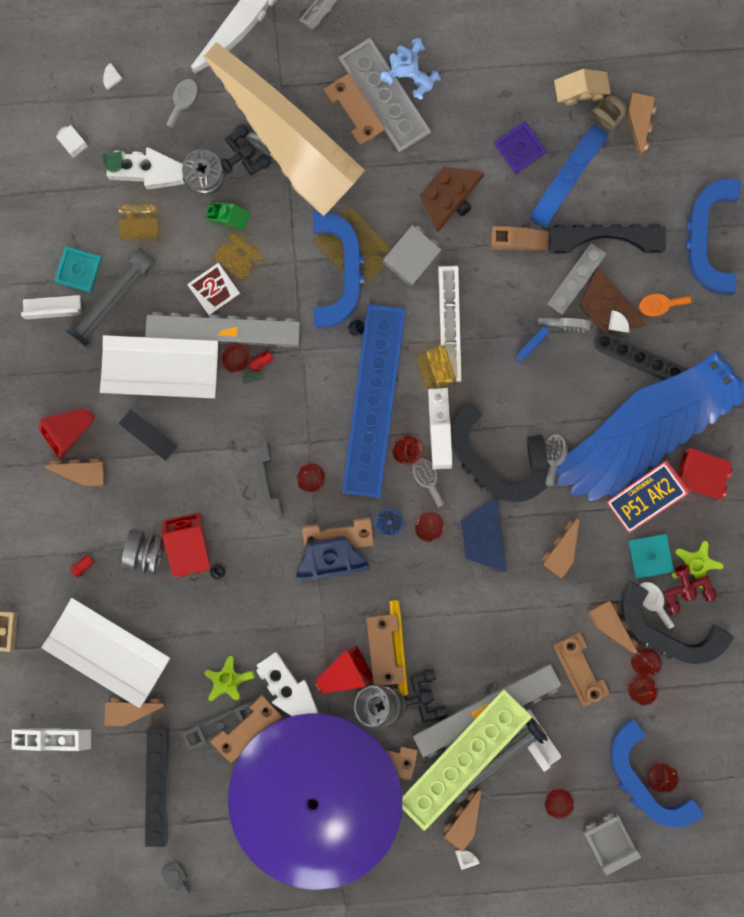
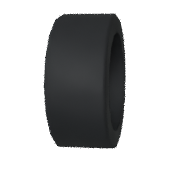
(537, 453)

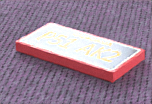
(648, 496)

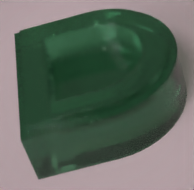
(113, 161)
(252, 377)

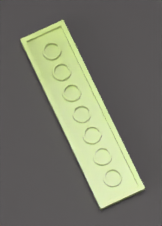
(464, 759)

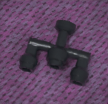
(243, 153)
(425, 697)

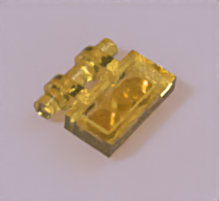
(138, 227)
(233, 261)
(440, 366)

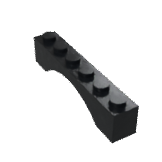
(647, 239)
(156, 780)

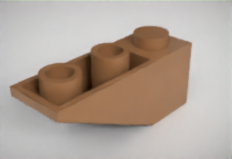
(639, 117)
(518, 238)
(87, 474)
(562, 556)
(609, 623)
(123, 713)
(463, 828)

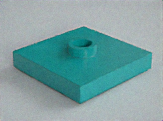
(78, 269)
(650, 556)

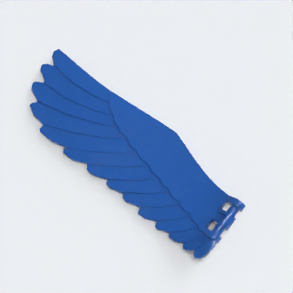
(650, 426)

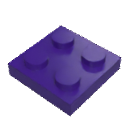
(520, 147)

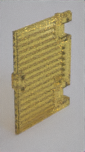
(369, 243)

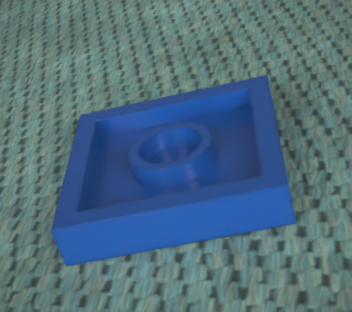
(532, 344)

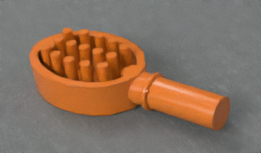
(658, 304)

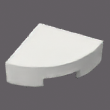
(111, 77)
(618, 322)
(466, 859)

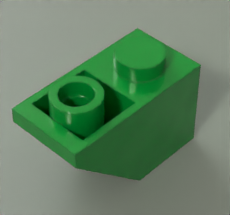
(227, 215)

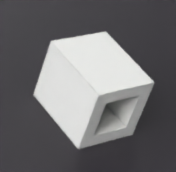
(71, 140)

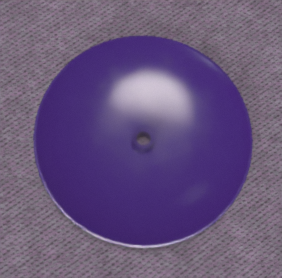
(322, 761)

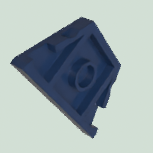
(484, 537)
(330, 559)

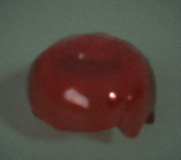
(235, 358)
(407, 450)
(311, 477)
(429, 526)
(646, 662)
(642, 689)
(662, 778)
(559, 803)

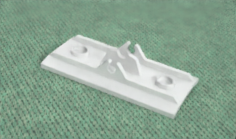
(159, 367)
(106, 653)

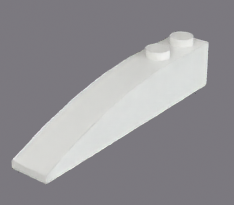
(235, 27)
(449, 315)

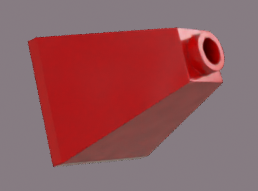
(65, 429)
(345, 673)

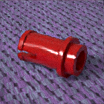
(260, 361)
(82, 565)

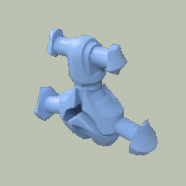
(406, 65)

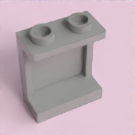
(412, 255)
(611, 843)

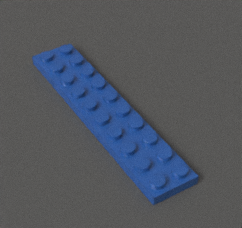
(373, 401)

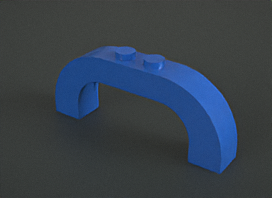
(569, 175)
(696, 244)
(353, 278)
(678, 816)

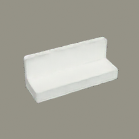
(52, 307)
(545, 753)

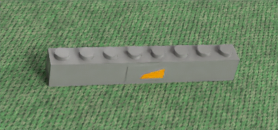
(224, 331)
(450, 728)

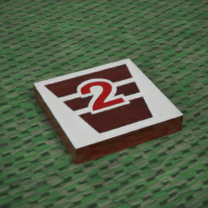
(213, 289)

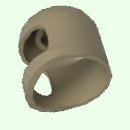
(610, 112)

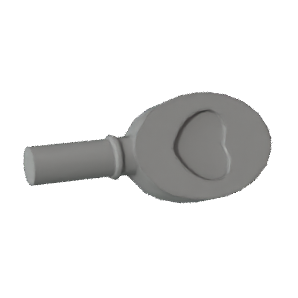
(183, 97)
(566, 323)
(556, 453)
(427, 478)

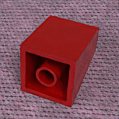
(704, 474)
(185, 545)

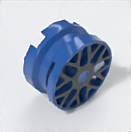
(389, 522)

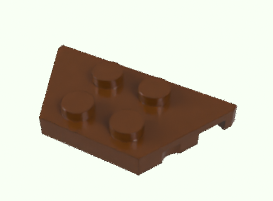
(448, 192)
(602, 299)

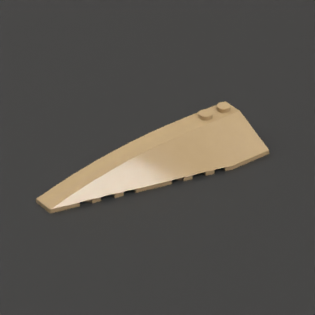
(304, 152)

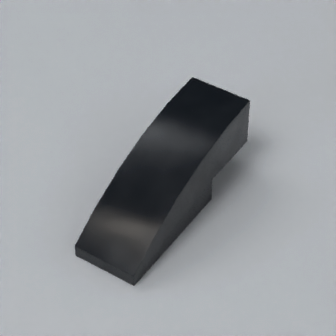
(148, 435)

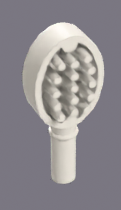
(655, 602)

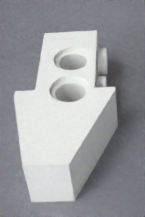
(163, 170)
(440, 428)
(301, 699)
(51, 739)

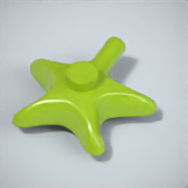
(698, 561)
(227, 680)

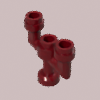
(688, 589)

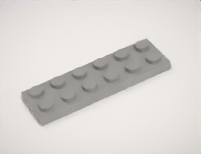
(389, 102)

